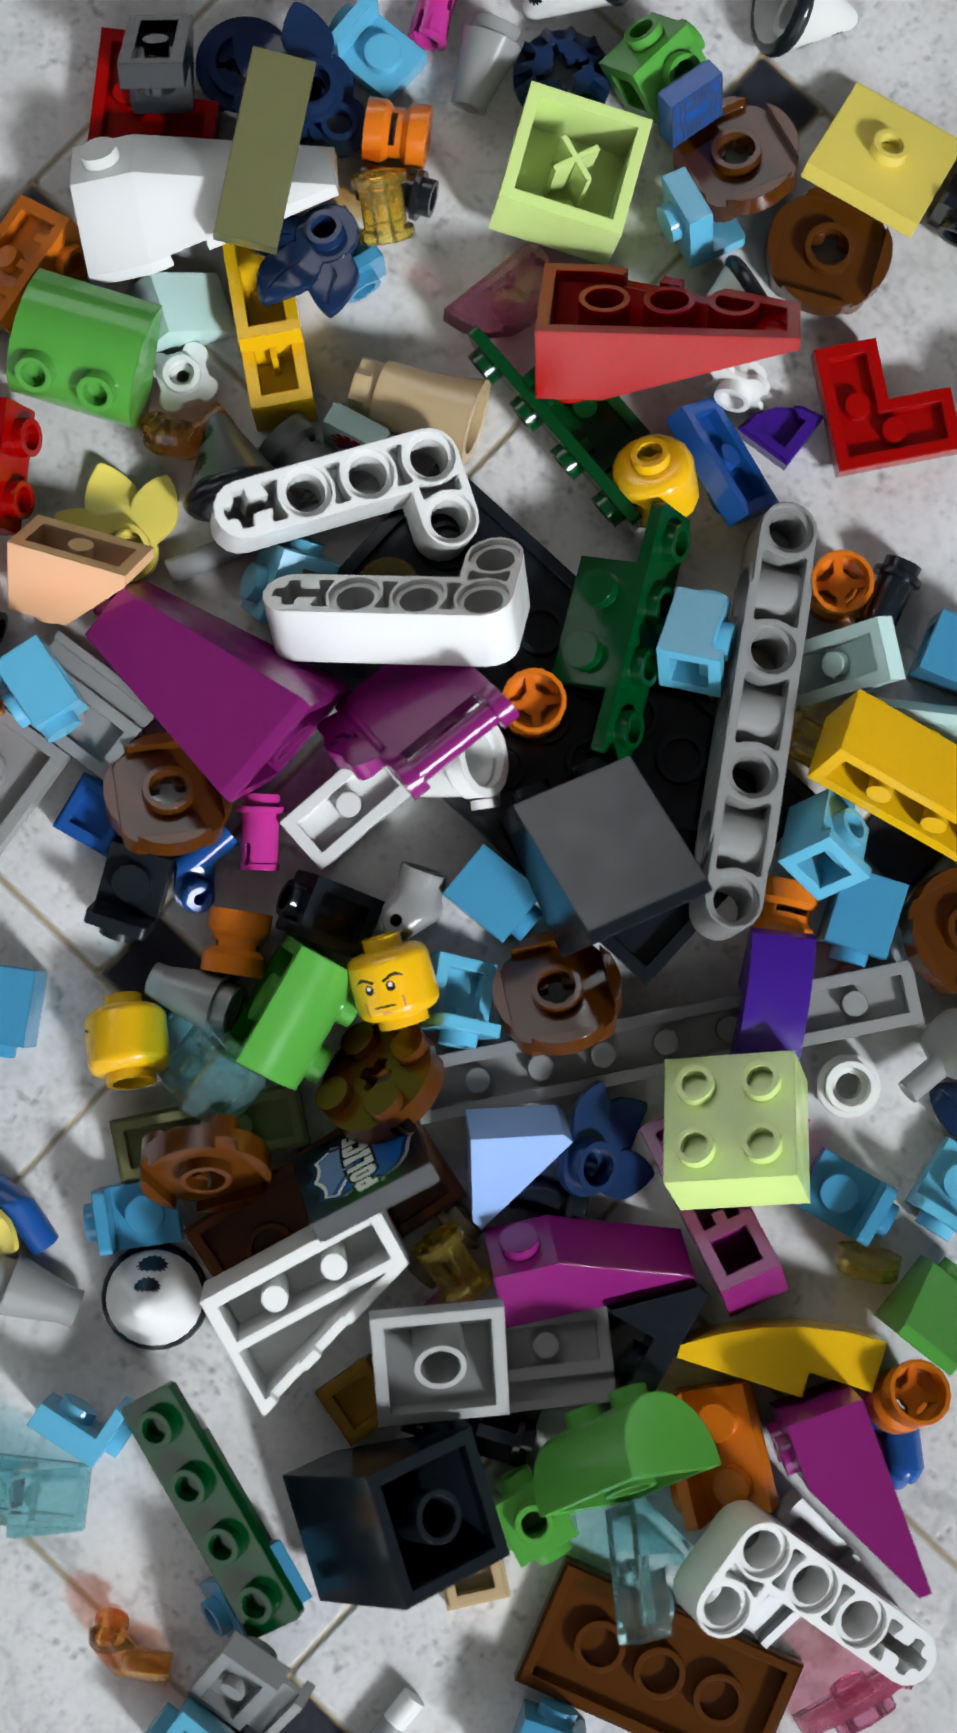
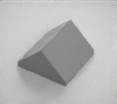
(440, 1362)

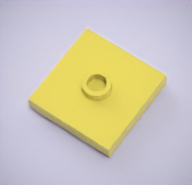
(882, 159)

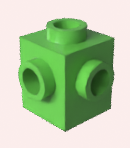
(649, 59)
(543, 1541)

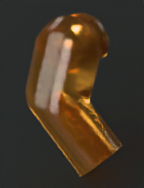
(174, 436)
(120, 1653)

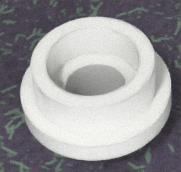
(866, 1094)

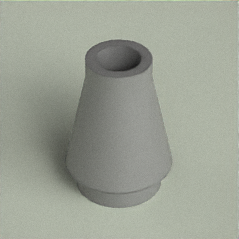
(484, 60)
(198, 996)
(35, 1292)

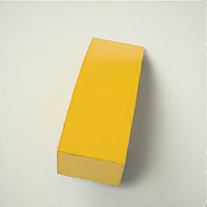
(269, 345)
(786, 1350)

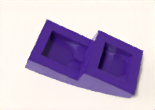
(774, 991)

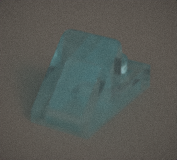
(208, 1079)
(42, 1495)
(642, 1553)

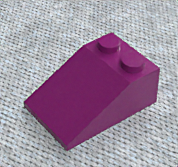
(839, 1460)

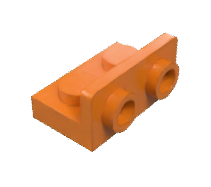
(31, 240)
(745, 1472)

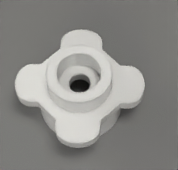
(739, 387)
(197, 389)

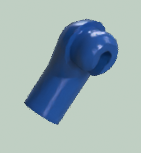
(196, 874)
(26, 1216)
(902, 1456)

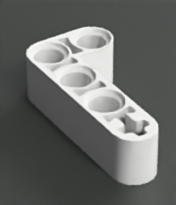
(342, 504)
(406, 618)
(818, 1597)

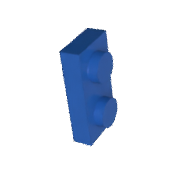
(722, 462)

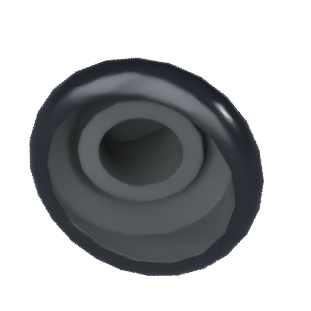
(221, 459)

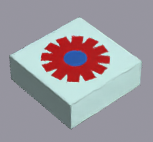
(350, 429)

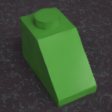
(925, 1311)

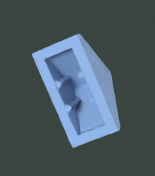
(508, 1152)

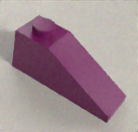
(728, 1243)
(580, 1264)

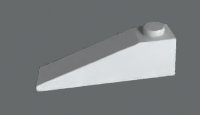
(161, 194)

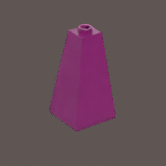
(213, 685)

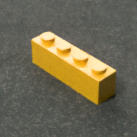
(891, 769)

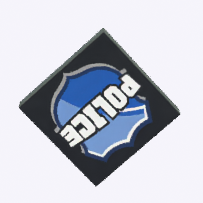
(355, 1181)

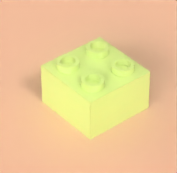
(570, 173)
(736, 1131)

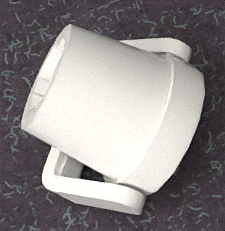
(475, 773)

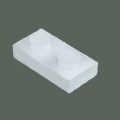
(342, 813)

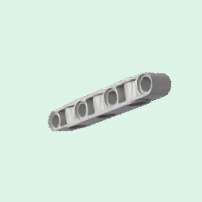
(755, 719)

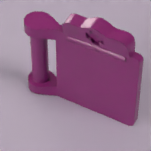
(406, 709)

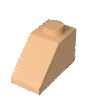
(68, 569)

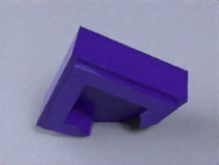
(779, 432)

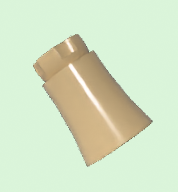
(417, 398)

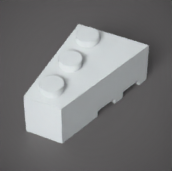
(297, 1298)

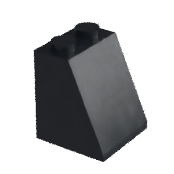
(600, 853)
(396, 1519)

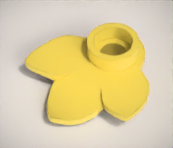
(121, 510)

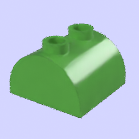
(84, 348)
(291, 1015)
(622, 1453)

